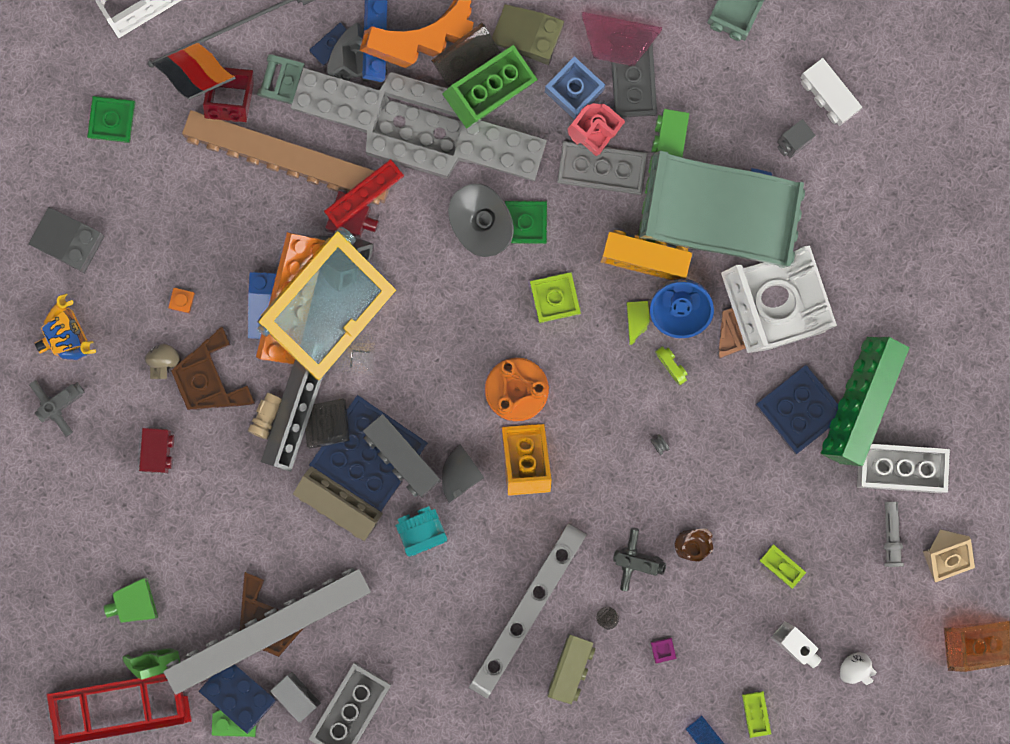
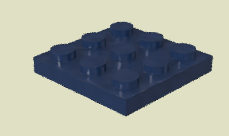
(799, 409)

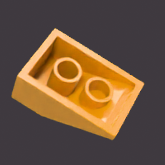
(526, 459)

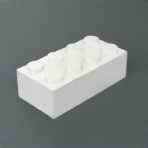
(905, 469)

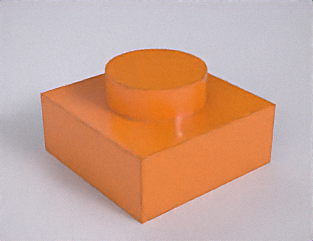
(181, 300)

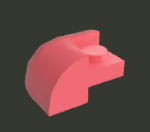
(595, 127)

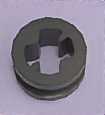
(659, 444)

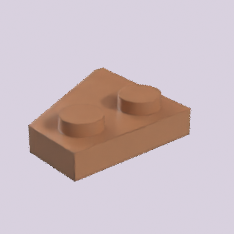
(730, 335)

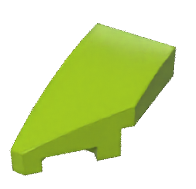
(637, 319)

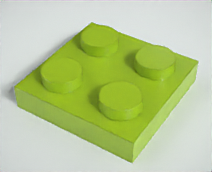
(555, 297)

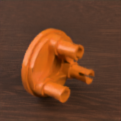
(516, 389)

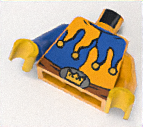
(63, 333)

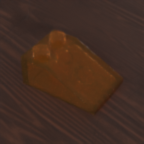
(977, 646)

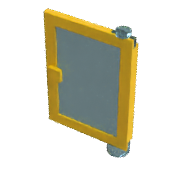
(326, 304)

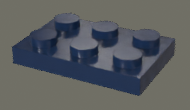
(238, 697)

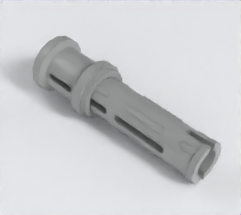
(892, 545)

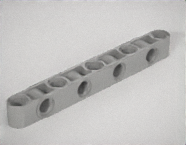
(527, 611)

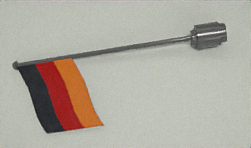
(194, 68)

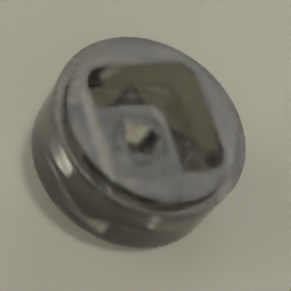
(607, 618)

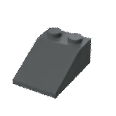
(66, 239)

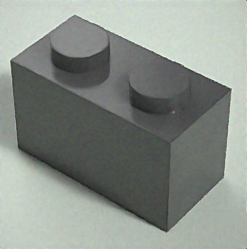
(795, 139)

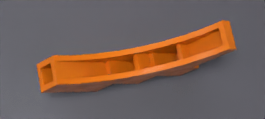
(403, 47)

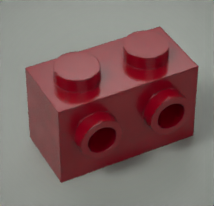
(156, 450)

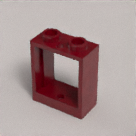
(230, 112)

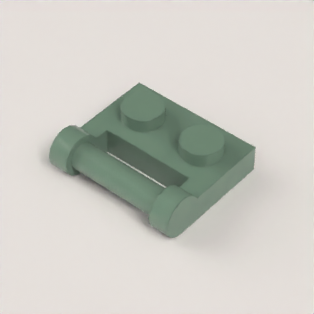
(287, 79)

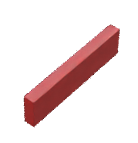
(363, 193)

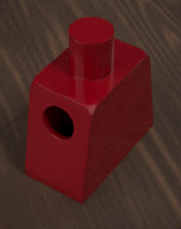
(357, 223)

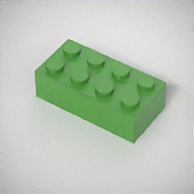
(489, 86)

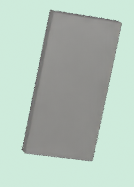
(610, 170)

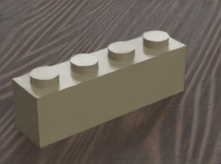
(337, 503)

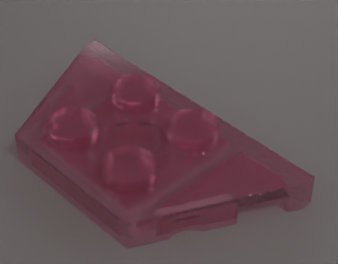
(618, 39)

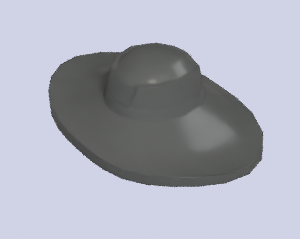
(480, 220)

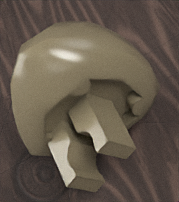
(160, 358)

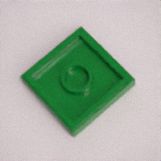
(111, 119)
(528, 221)

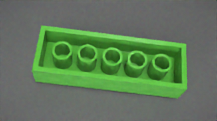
(671, 139)

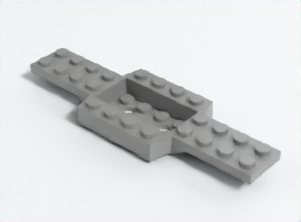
(414, 143)

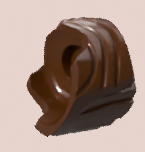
(694, 544)

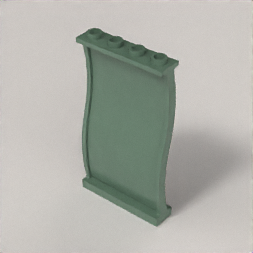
(722, 210)

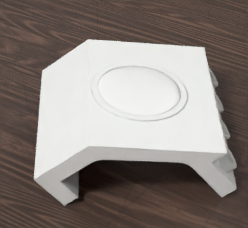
(800, 317)

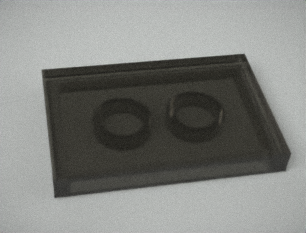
(466, 55)

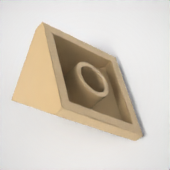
(949, 555)

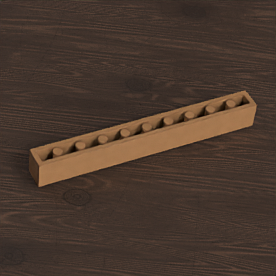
(275, 154)

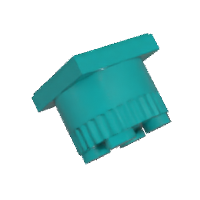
(421, 531)

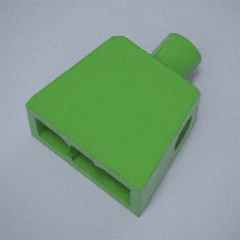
(133, 603)

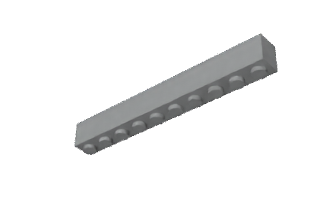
(267, 631)

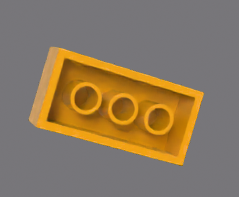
(645, 256)

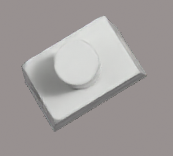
(796, 644)

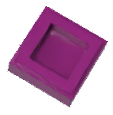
(663, 650)

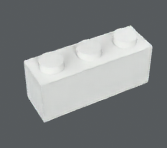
(830, 92)

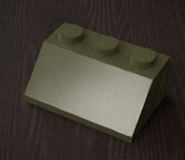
(570, 669)

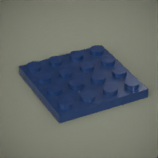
(356, 464)

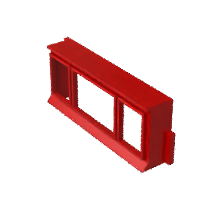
(182, 706)

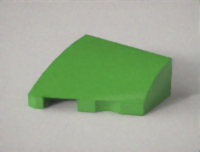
(151, 662)

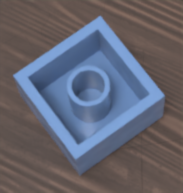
(574, 87)

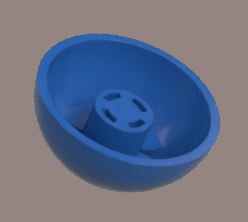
(681, 317)

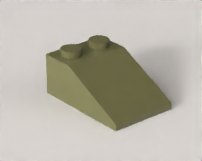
(529, 31)

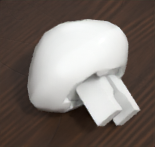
(857, 668)

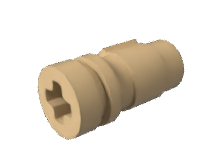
(266, 414)

